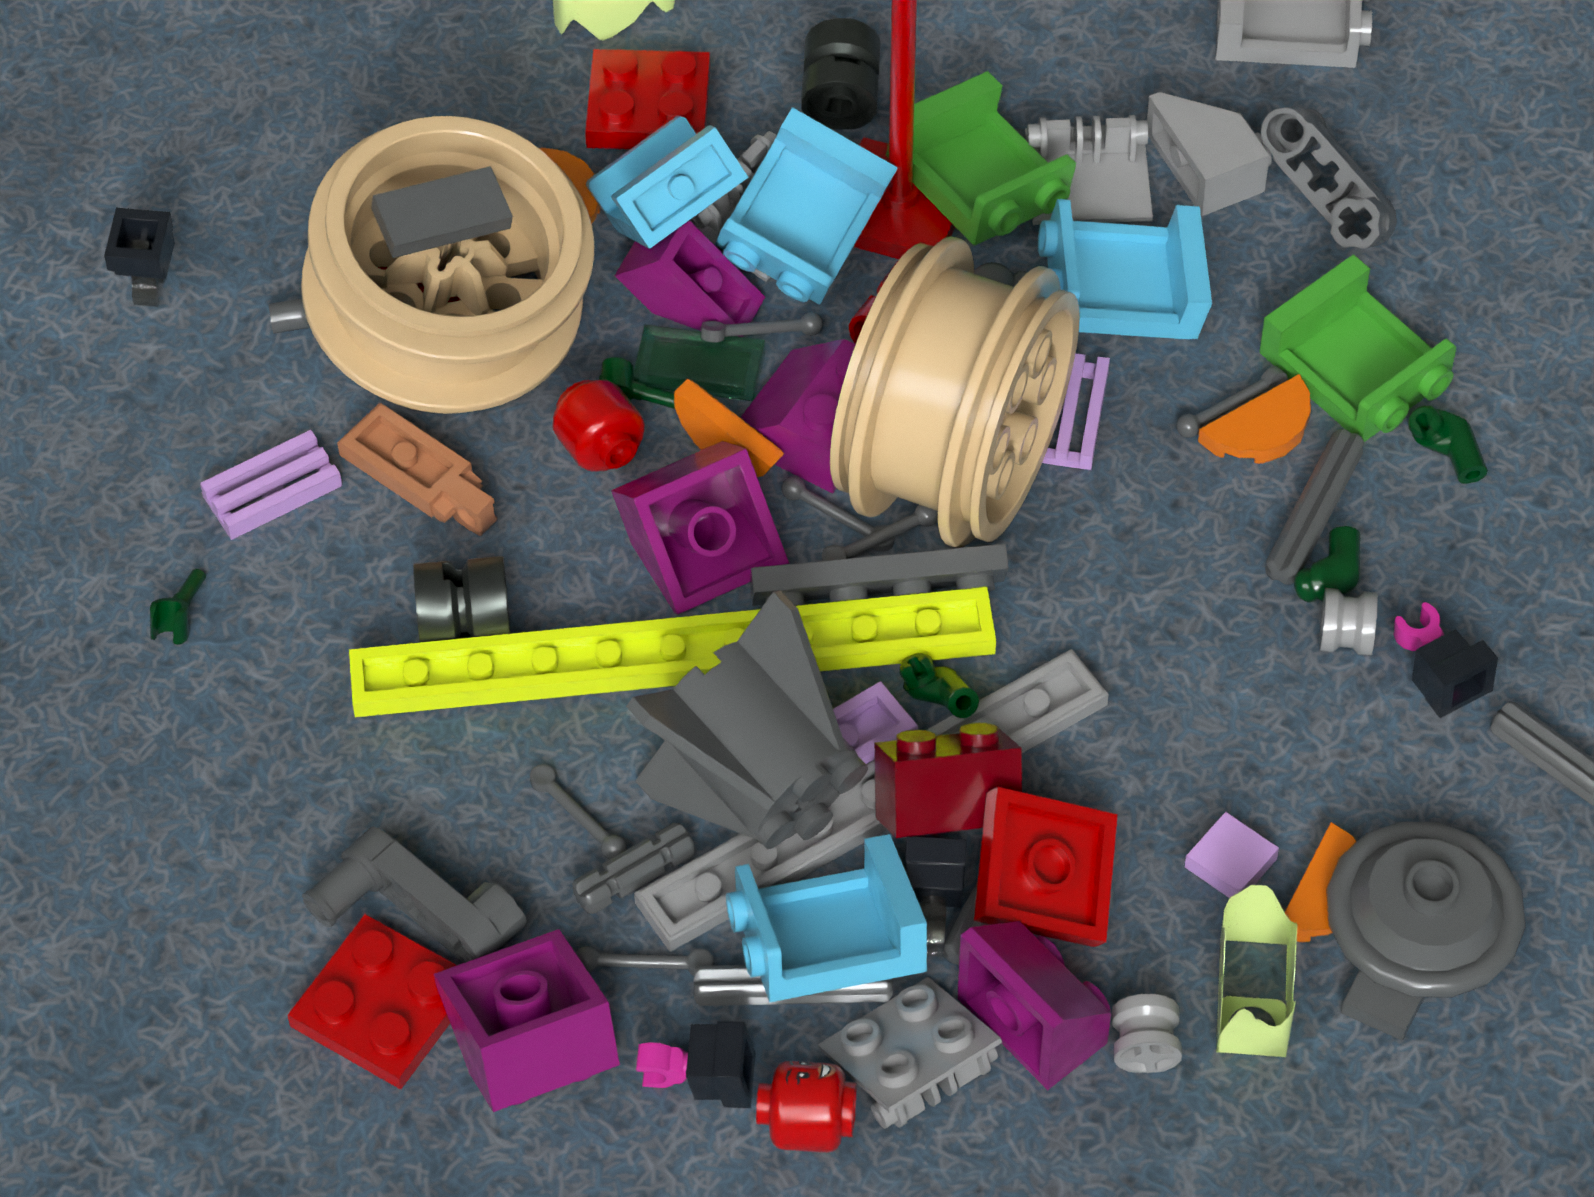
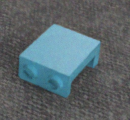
(665, 181)
(805, 207)
(1131, 275)
(831, 927)

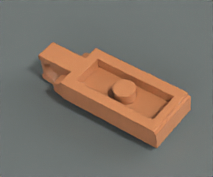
(418, 469)

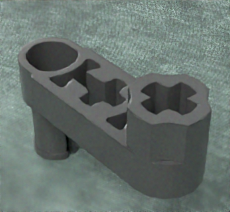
(1354, 190)
(381, 864)

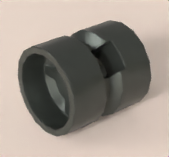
(841, 73)
(461, 599)

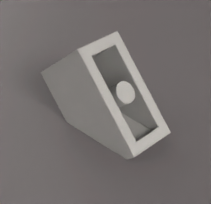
(1208, 151)

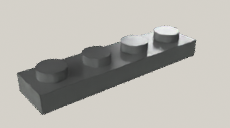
(882, 574)

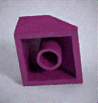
(800, 408)
(700, 525)
(1031, 999)
(528, 1020)

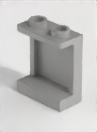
(1292, 31)

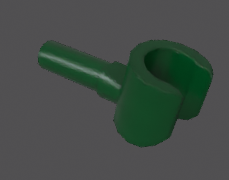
(621, 373)
(173, 613)

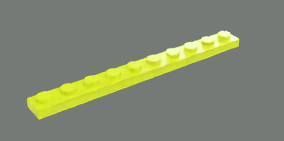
(656, 652)

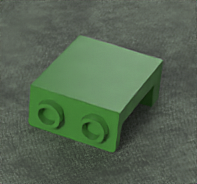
(979, 165)
(1355, 352)

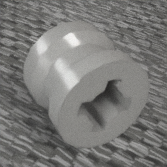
(1348, 622)
(1146, 1033)

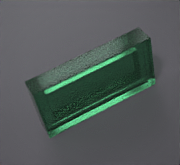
(720, 368)

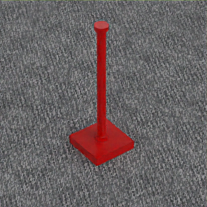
(903, 213)

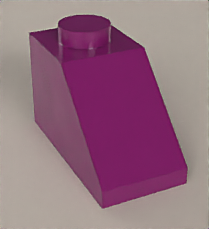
(689, 281)

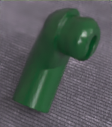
(1450, 437)
(1336, 571)
(938, 685)

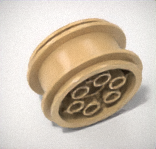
(417, 343)
(954, 391)

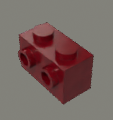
(942, 780)

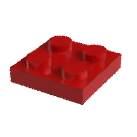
(641, 92)
(1046, 866)
(376, 1002)

